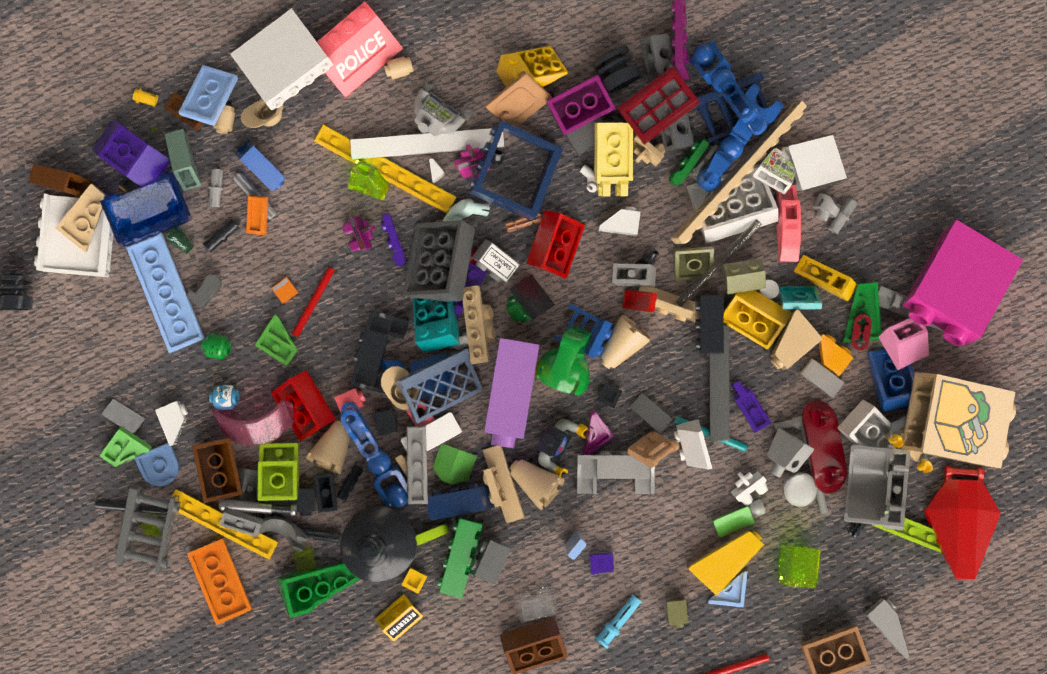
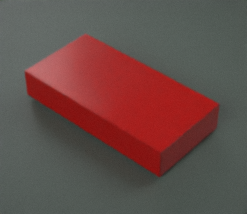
(639, 301)

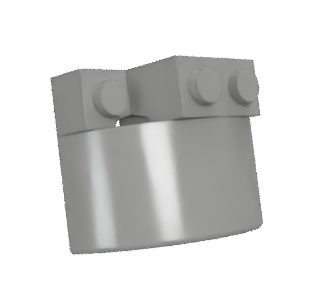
(874, 490)

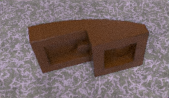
(174, 105)

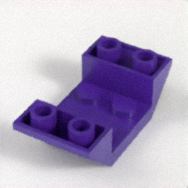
(130, 154)

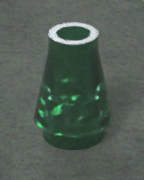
(179, 240)

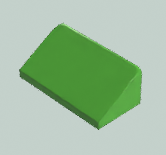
(733, 521)

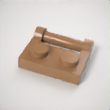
(647, 446)

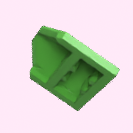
(453, 464)

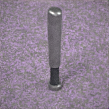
(256, 507)

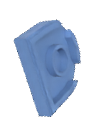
(158, 465)

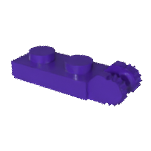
(393, 241)

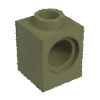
(677, 612)

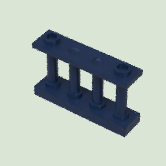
(720, 100)

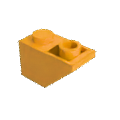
(832, 356)

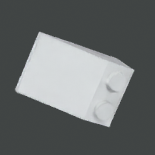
(866, 426)
(693, 445)

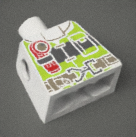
(777, 170)

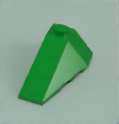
(311, 587)

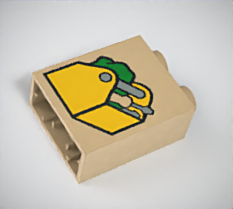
(958, 420)

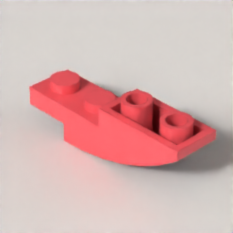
(788, 225)

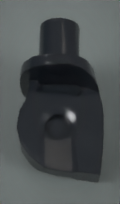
(648, 258)

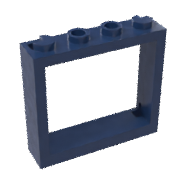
(483, 164)

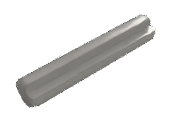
(249, 189)

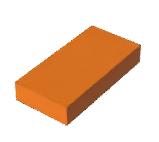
(257, 214)

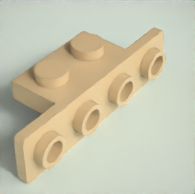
(667, 304)
(478, 324)
(501, 484)

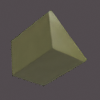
(692, 262)

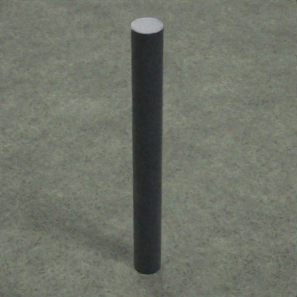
(121, 507)

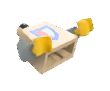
(895, 438)

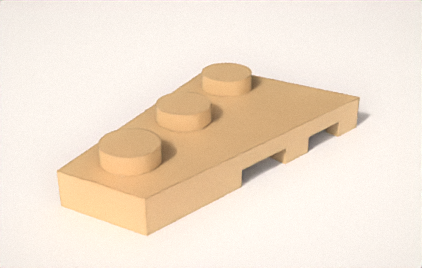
(82, 218)

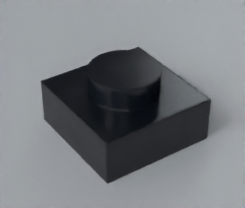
(609, 395)

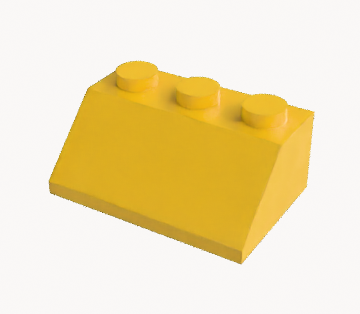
(756, 317)

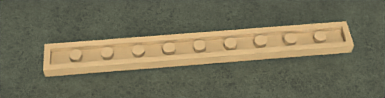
(735, 177)

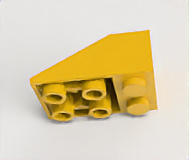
(539, 63)

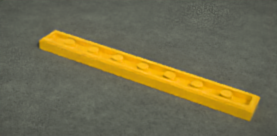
(390, 171)

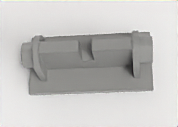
(704, 161)

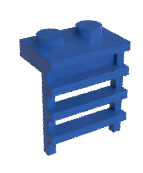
(599, 332)

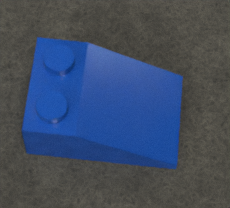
(891, 385)

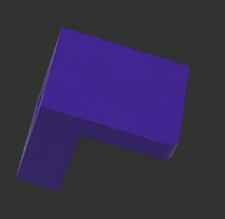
(601, 563)

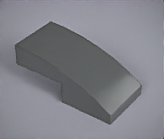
(651, 413)

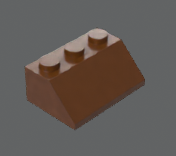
(217, 470)
(533, 645)

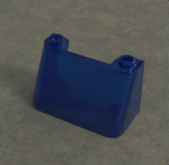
(146, 210)

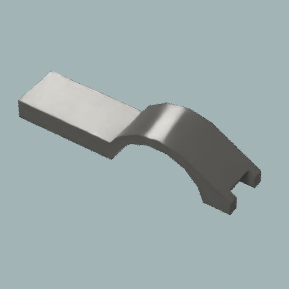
(254, 526)

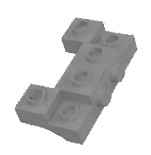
(613, 467)

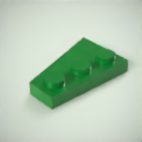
(867, 302)

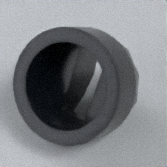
(498, 157)

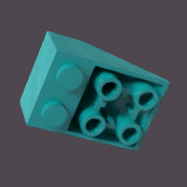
(435, 324)

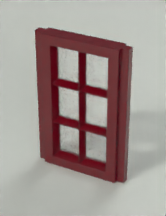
(658, 105)

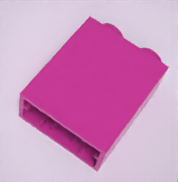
(961, 284)

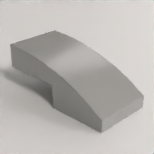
(822, 378)

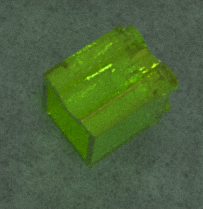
(798, 566)

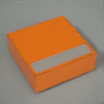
(284, 290)

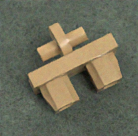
(648, 152)

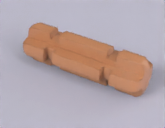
(521, 223)

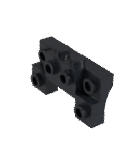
(373, 348)

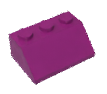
(580, 105)

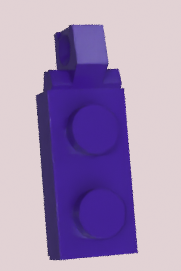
(474, 278)
(750, 407)

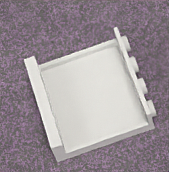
(281, 59)
(60, 254)

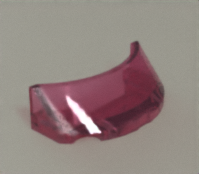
(258, 430)

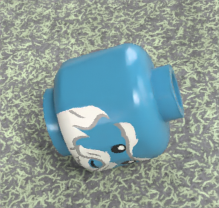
(224, 397)

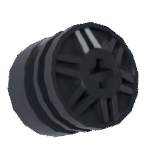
(615, 67)
(12, 292)

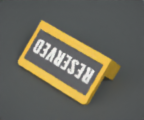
(398, 618)

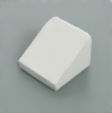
(436, 171)

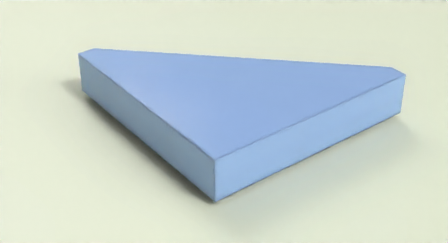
(733, 593)

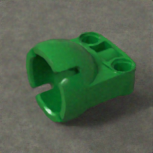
(566, 365)

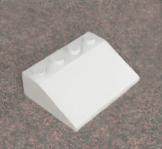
(744, 205)

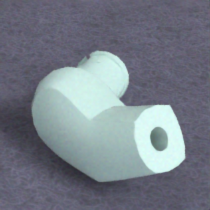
(466, 208)

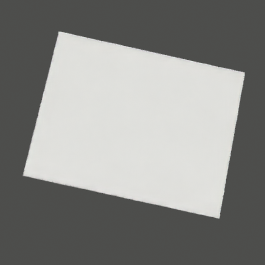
(817, 162)

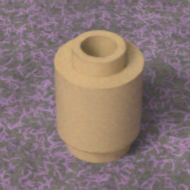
(398, 67)
(225, 120)

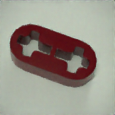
(856, 331)

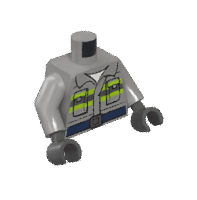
(436, 115)

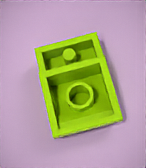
(278, 471)

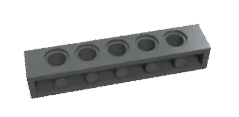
(658, 58)

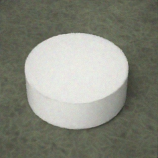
(771, 289)

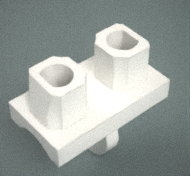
(748, 484)

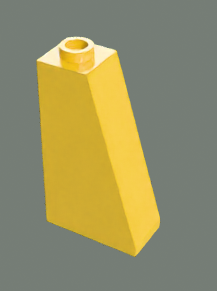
(726, 561)

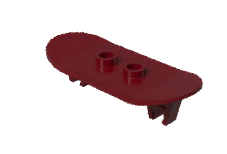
(828, 456)

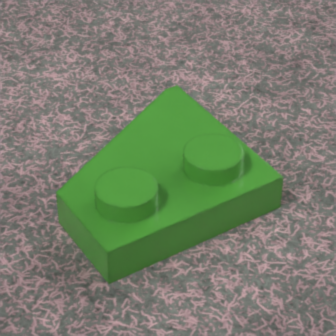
(277, 342)
(124, 447)

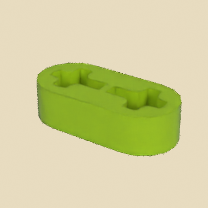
(432, 534)

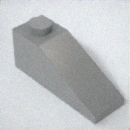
(888, 623)

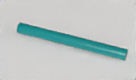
(734, 443)

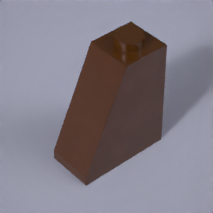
(58, 180)

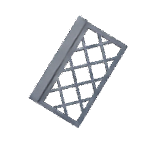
(431, 370)

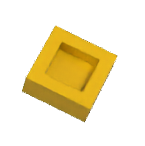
(414, 580)

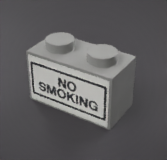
(495, 261)

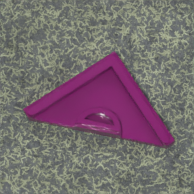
(596, 435)

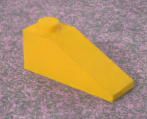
(826, 278)

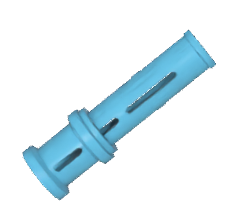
(609, 627)

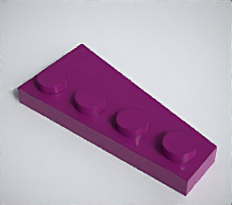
(680, 57)

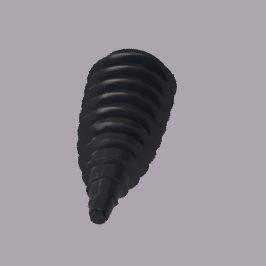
(378, 544)

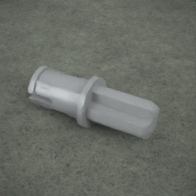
(215, 188)
(843, 215)

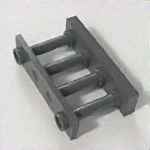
(128, 533)

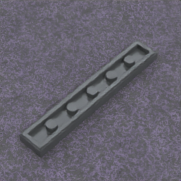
(719, 393)

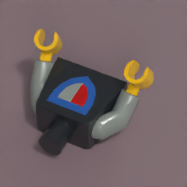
(555, 442)

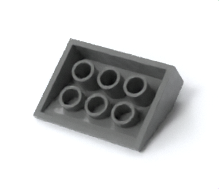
(439, 261)

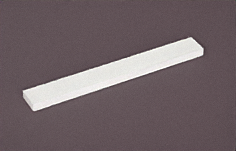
(420, 144)

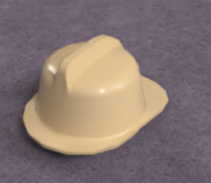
(260, 114)
(390, 388)

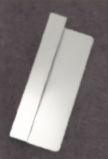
(439, 431)

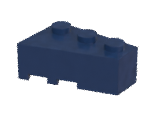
(459, 501)

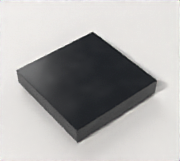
(532, 297)

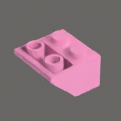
(905, 342)

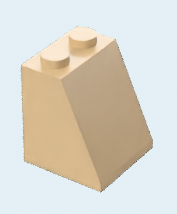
(794, 341)

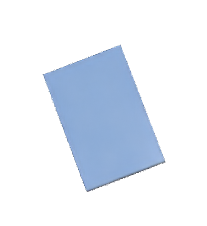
(208, 95)

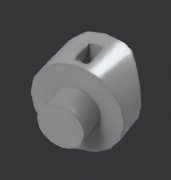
(826, 208)

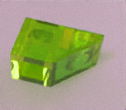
(368, 180)

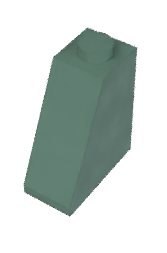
(182, 160)

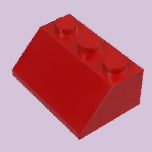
(555, 244)
(309, 406)

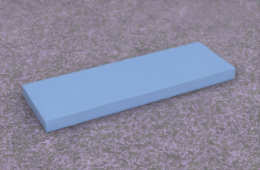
(165, 292)

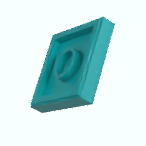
(800, 297)

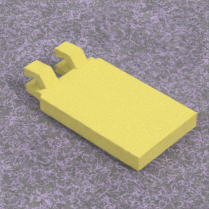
(613, 157)

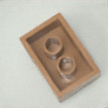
(835, 652)

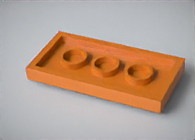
(219, 581)

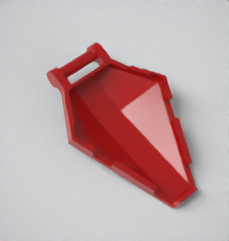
(963, 520)

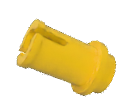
(144, 97)

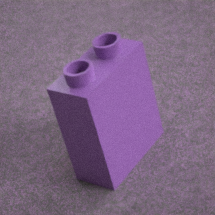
(511, 391)

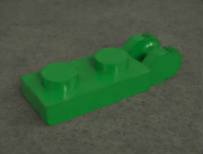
(689, 162)

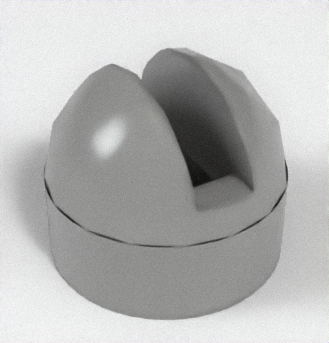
(757, 508)

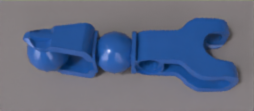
(725, 83)
(732, 146)
(377, 461)

